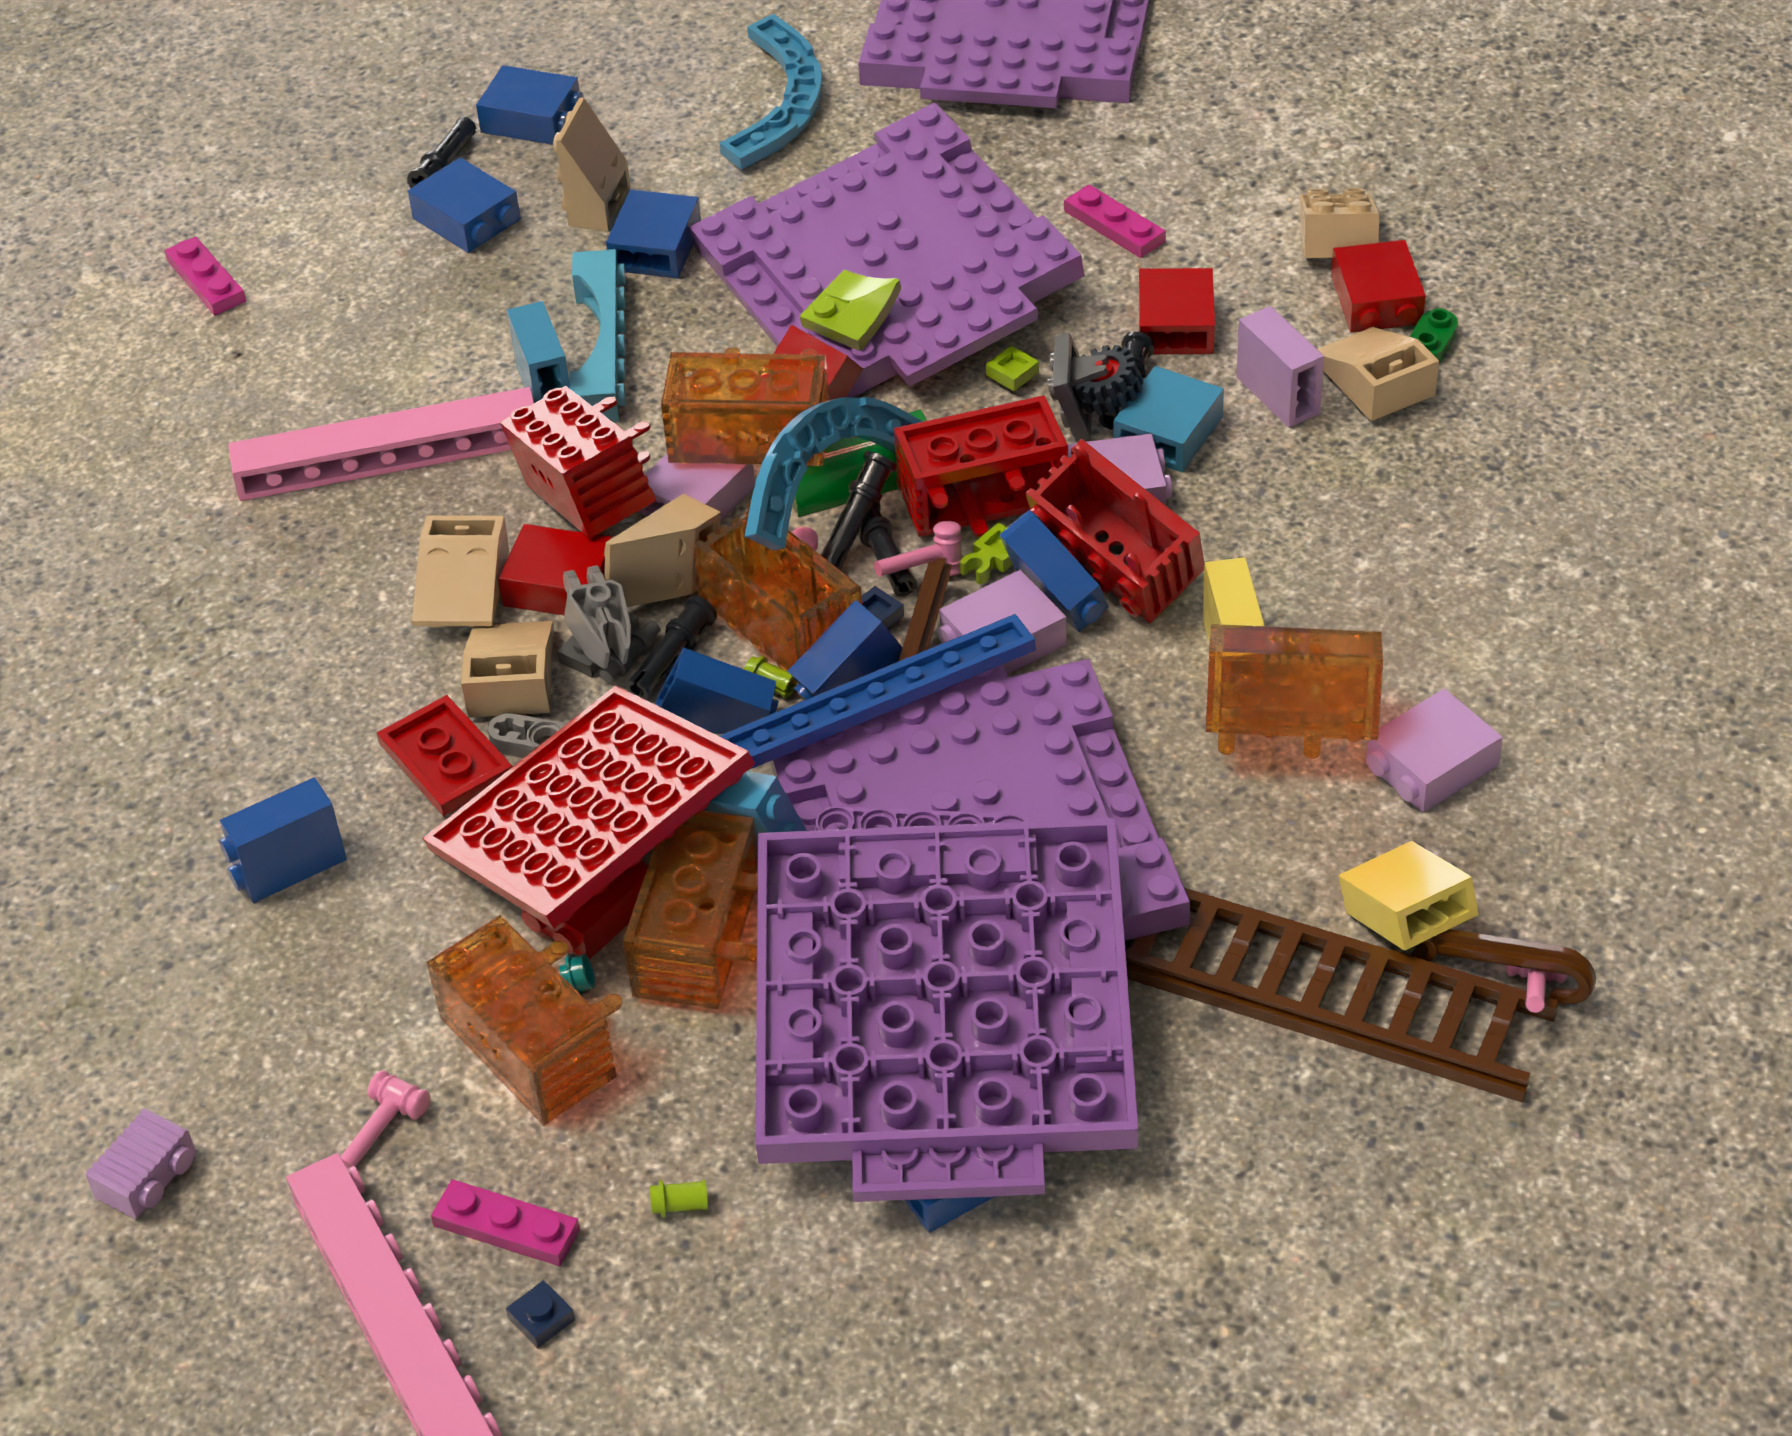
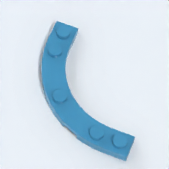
(800, 96)
(798, 442)

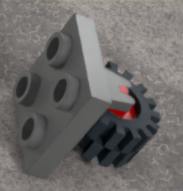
(1091, 383)

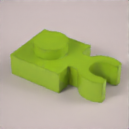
(986, 555)

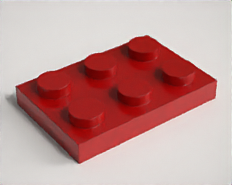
(443, 754)

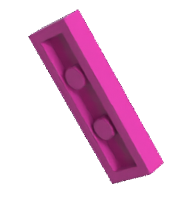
(1115, 221)
(205, 275)
(505, 1222)

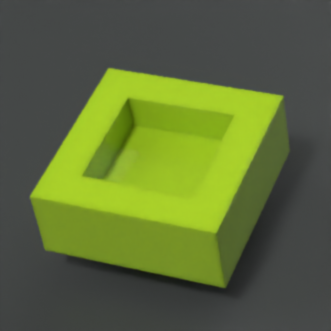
(1012, 368)

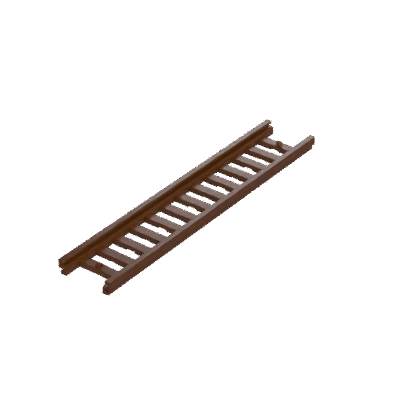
(1346, 1029)

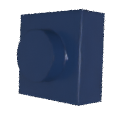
(883, 606)
(540, 1314)

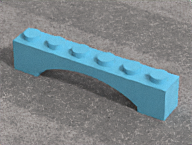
(597, 285)

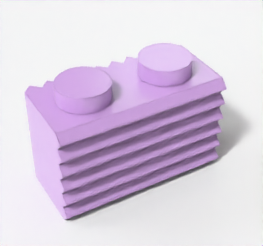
(141, 1164)

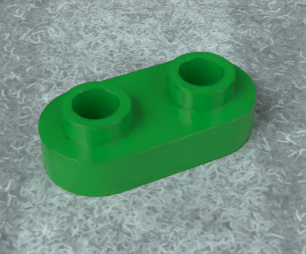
(1436, 331)

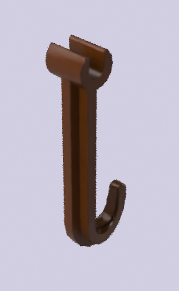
(926, 608)
(1517, 954)

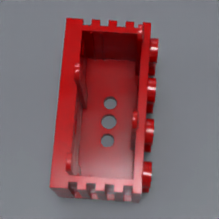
(580, 459)
(976, 463)
(1098, 498)

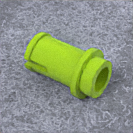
(784, 681)
(678, 1197)

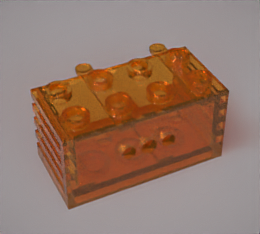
(730, 411)
(770, 596)
(1293, 684)
(678, 930)
(537, 1044)

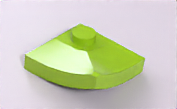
(851, 308)

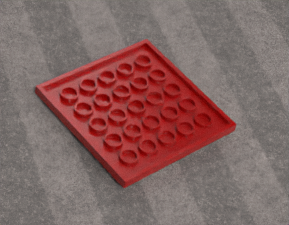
(587, 804)

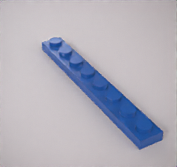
(883, 690)

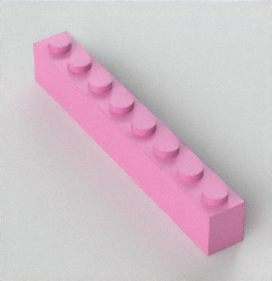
(373, 445)
(387, 1302)

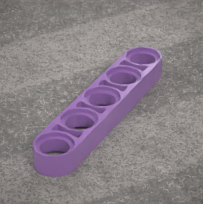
(868, 817)

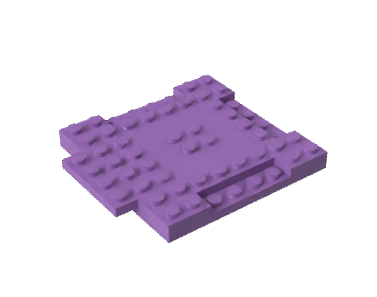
(1006, 49)
(905, 211)
(1002, 746)
(942, 1004)

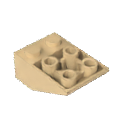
(590, 170)
(1336, 221)
(1381, 370)
(658, 553)
(459, 570)
(508, 669)

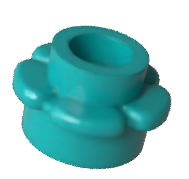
(578, 972)

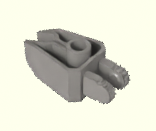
(597, 616)

